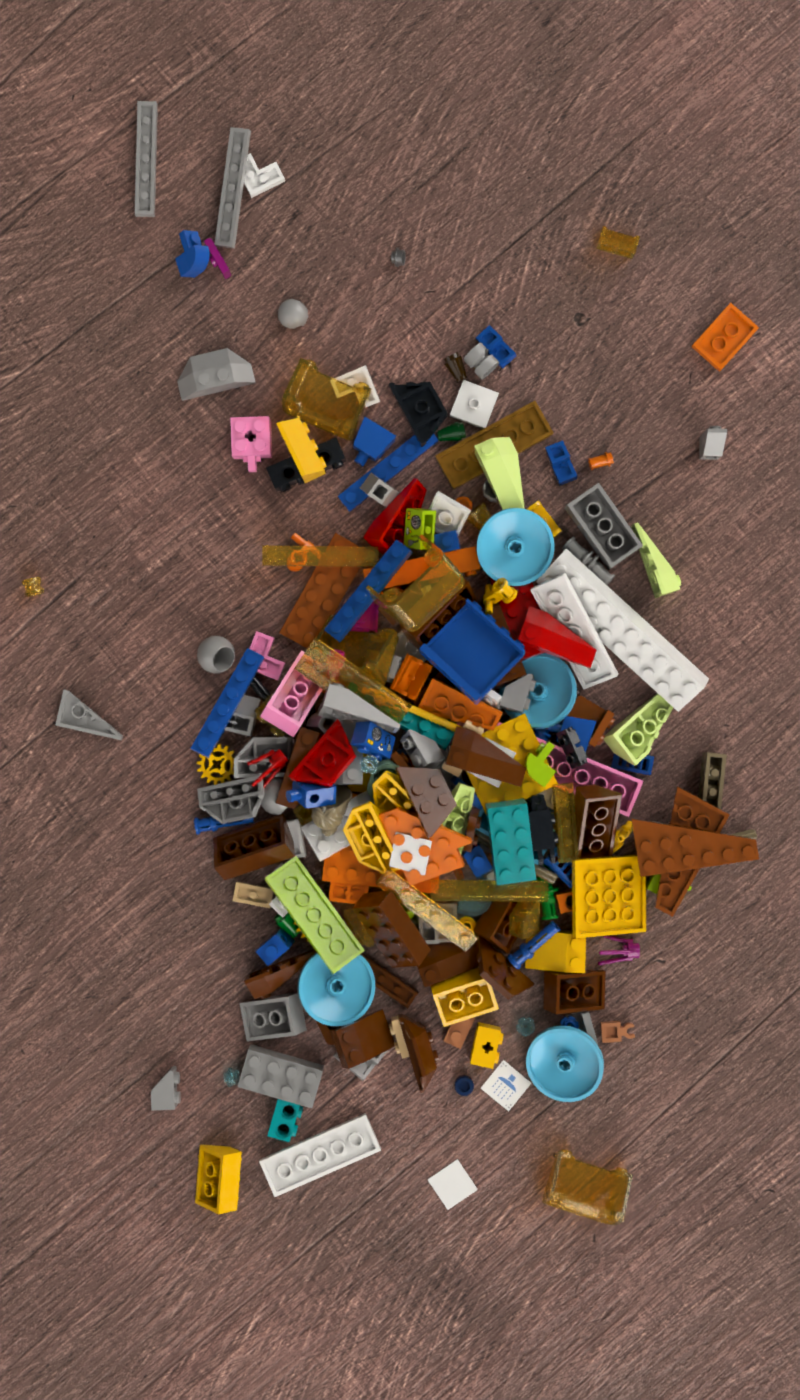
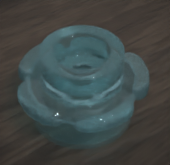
(373, 761)
(525, 1031)
(231, 1077)

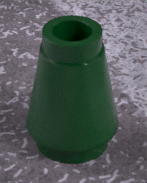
(453, 432)

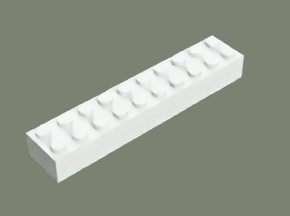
(631, 635)

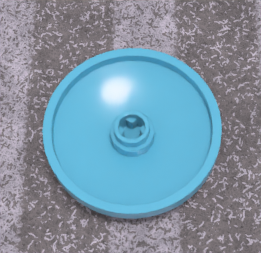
(515, 546)
(553, 692)
(339, 996)
(565, 1063)

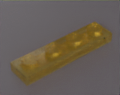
(565, 822)

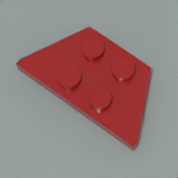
(326, 759)

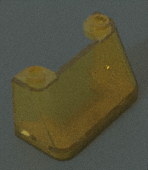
(325, 400)
(366, 650)
(588, 1189)

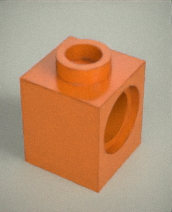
(561, 901)

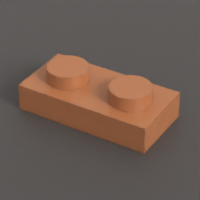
(458, 1032)

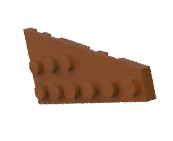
(691, 813)
(679, 848)

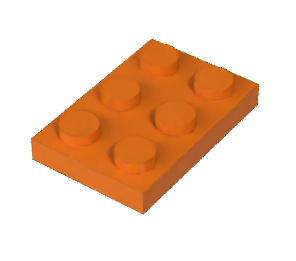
(725, 337)

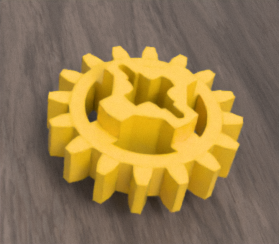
(223, 771)

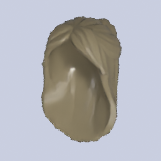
(331, 816)

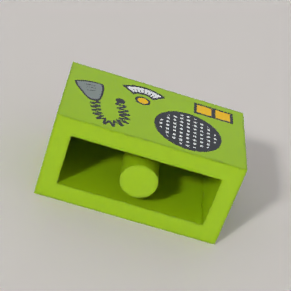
(419, 522)

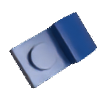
(195, 256)

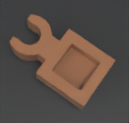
(612, 1031)

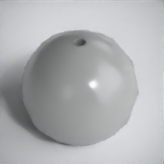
(215, 654)
(271, 792)

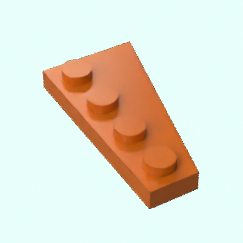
(454, 705)

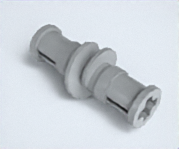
(589, 561)

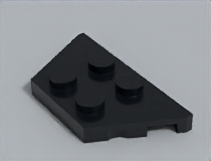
(420, 407)

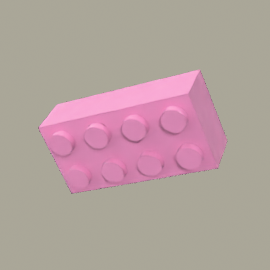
(291, 701)

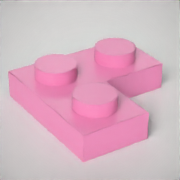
(270, 667)

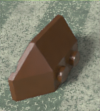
(420, 1050)

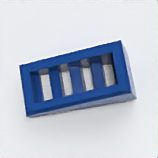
(648, 769)
(559, 871)

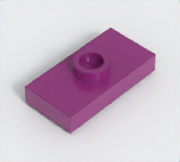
(216, 258)

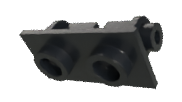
(568, 739)

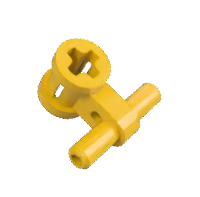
(496, 593)
(621, 834)

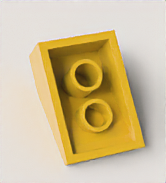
(559, 954)

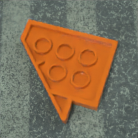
(444, 850)

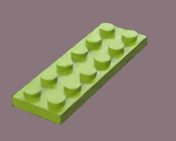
(314, 914)

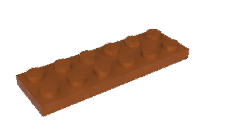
(319, 599)

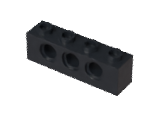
(277, 470)

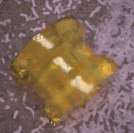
(33, 586)

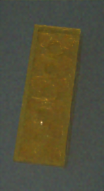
(326, 666)

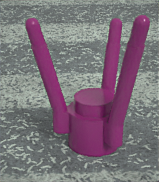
(629, 951)

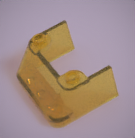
(425, 594)

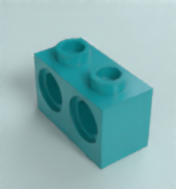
(282, 1117)

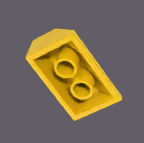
(302, 449)
(463, 997)
(218, 1178)

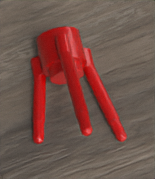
(277, 760)

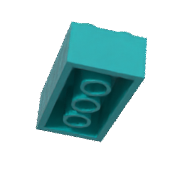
(510, 841)

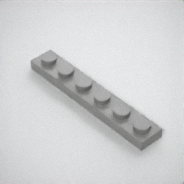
(146, 158)
(232, 187)

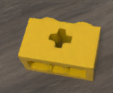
(483, 1034)

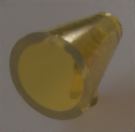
(479, 516)

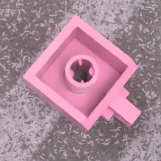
(251, 451)

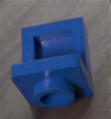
(447, 541)

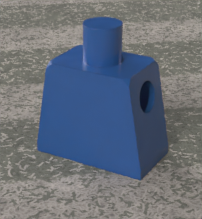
(372, 442)
(583, 727)
(311, 794)
(478, 861)
(274, 946)

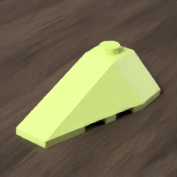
(501, 467)
(659, 572)
(637, 732)
(457, 819)

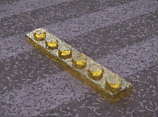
(319, 556)
(488, 891)
(427, 910)

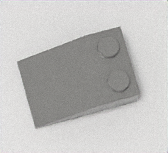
(273, 1017)

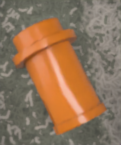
(600, 461)

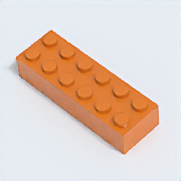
(345, 868)

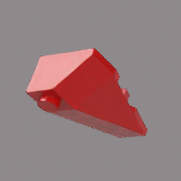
(391, 522)
(550, 636)

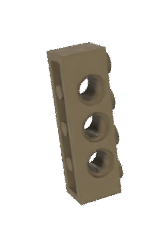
(712, 778)

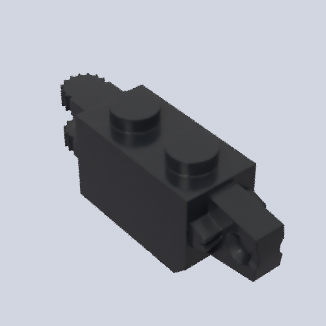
(541, 828)

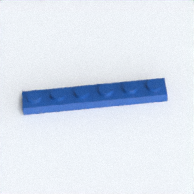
(386, 469)
(361, 599)
(227, 703)

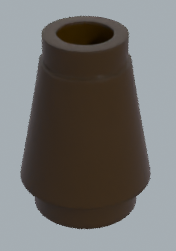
(455, 366)

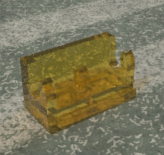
(617, 243)

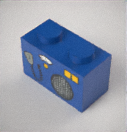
(373, 740)

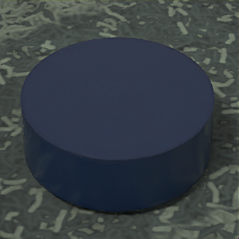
(464, 1085)

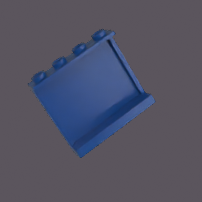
(473, 651)

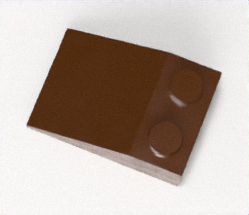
(574, 991)
(362, 1039)

